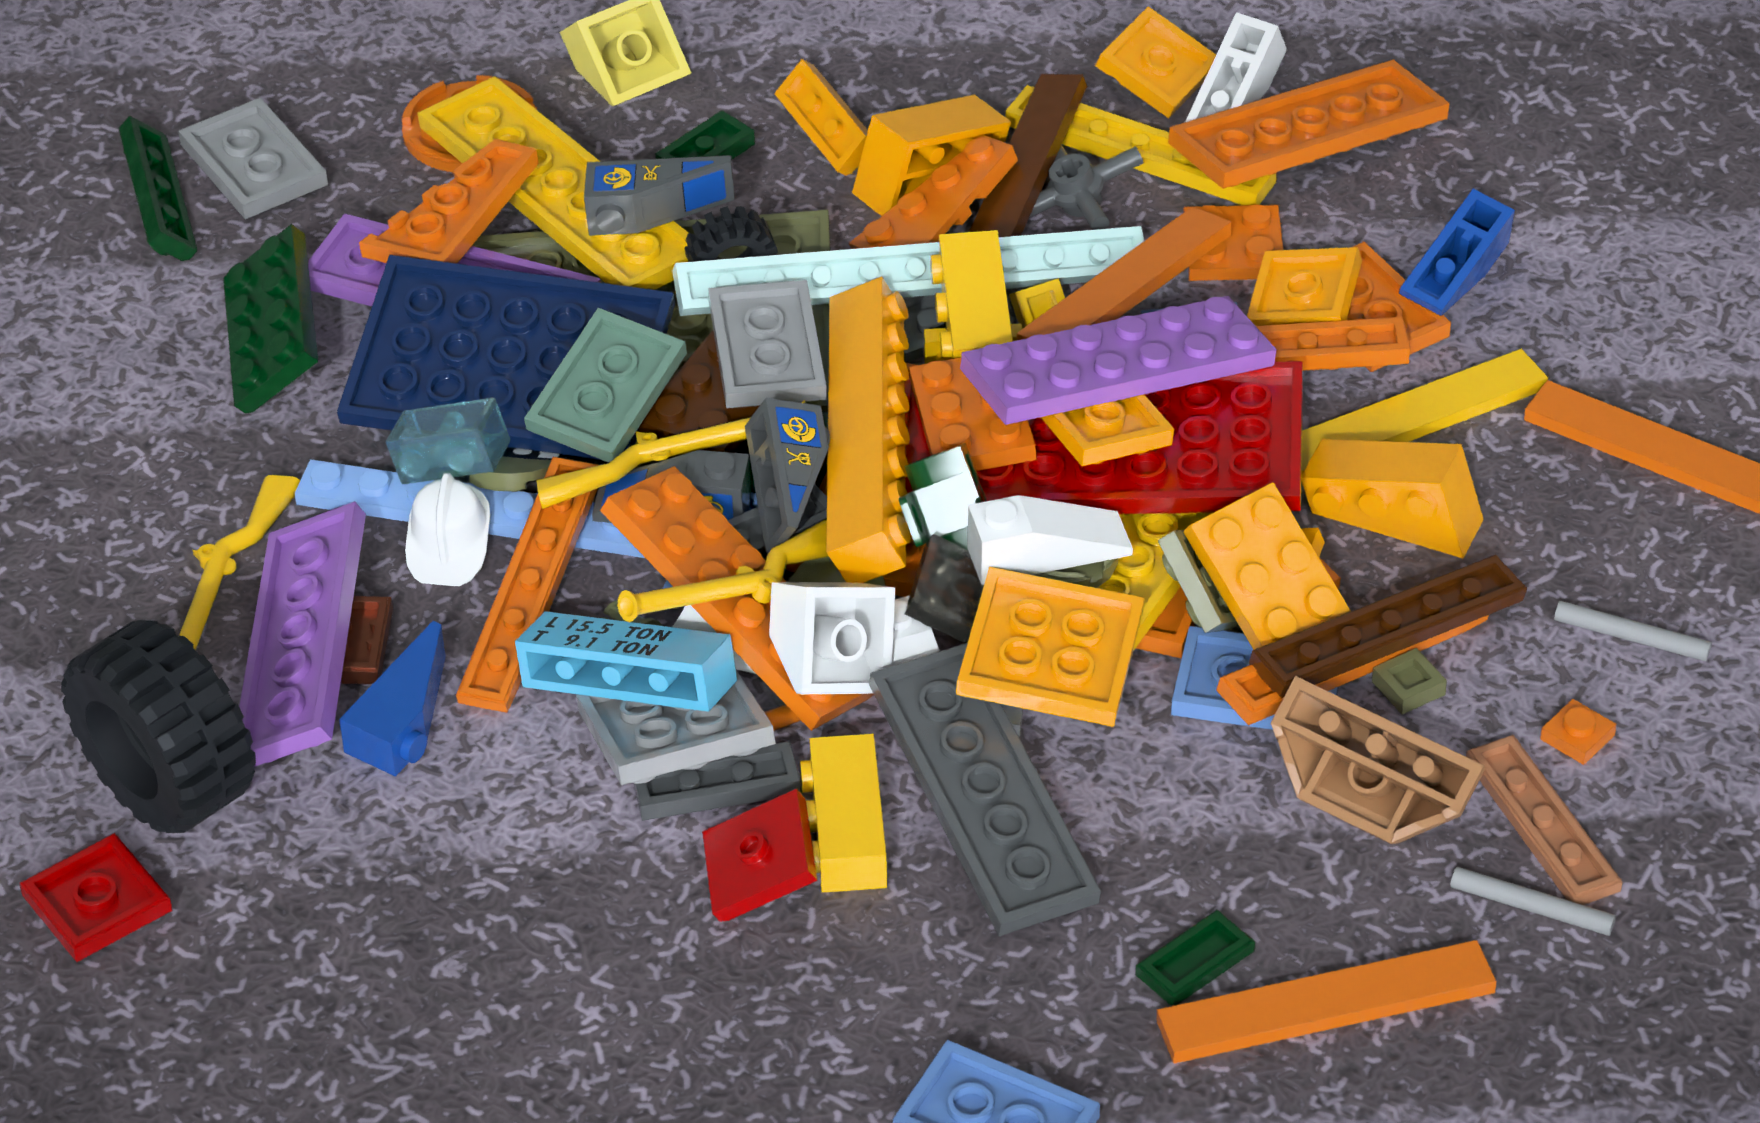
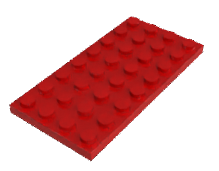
(1225, 445)

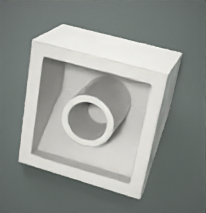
(832, 634)

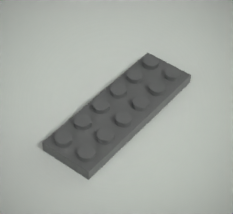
(985, 794)

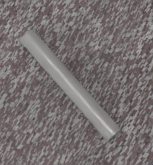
(1633, 631)
(1533, 901)

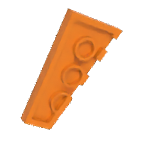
(942, 198)
(456, 211)

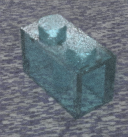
(448, 439)

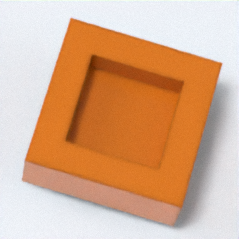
(1578, 731)

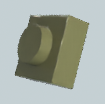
(1409, 681)

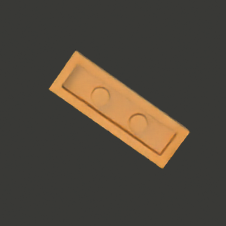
(823, 116)

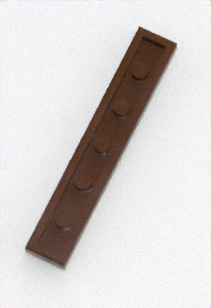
(1036, 147)
(1388, 625)

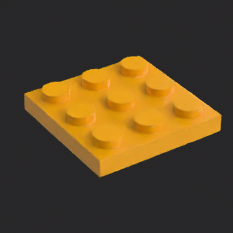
(1050, 646)

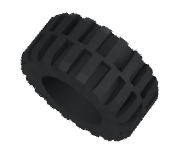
(158, 726)

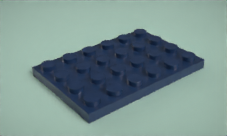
(474, 335)

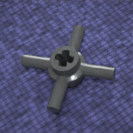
(1078, 184)

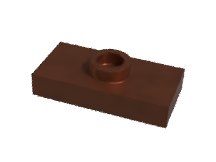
(367, 639)

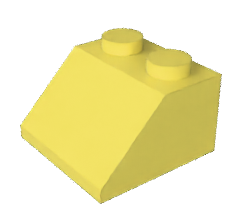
(626, 50)

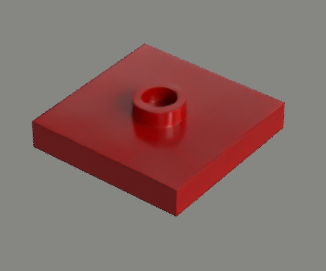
(759, 856)
(95, 897)

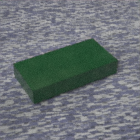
(1195, 958)

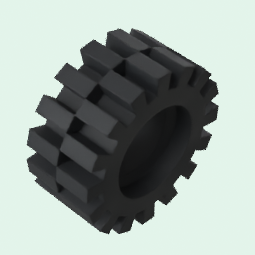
(727, 232)

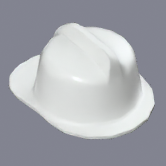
(447, 532)

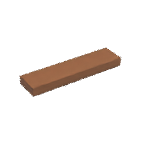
(1545, 822)

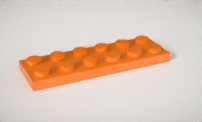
(1308, 123)
(696, 543)

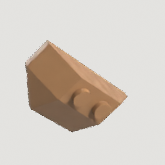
(1369, 766)

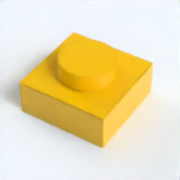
(1036, 300)

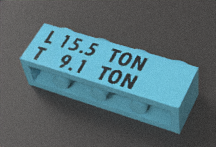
(626, 661)

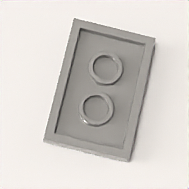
(253, 158)
(767, 343)

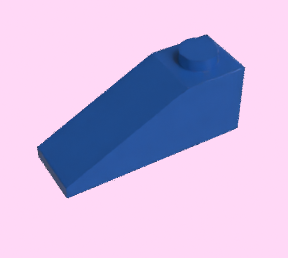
(1460, 253)
(396, 712)

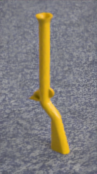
(649, 448)
(800, 548)
(215, 559)

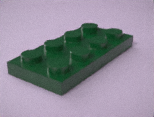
(270, 319)

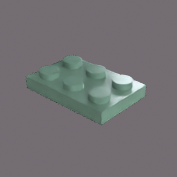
(605, 385)

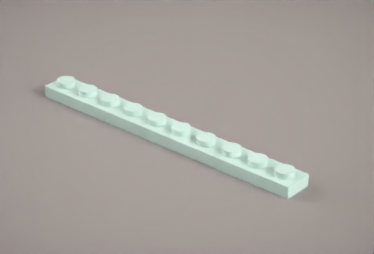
(906, 268)

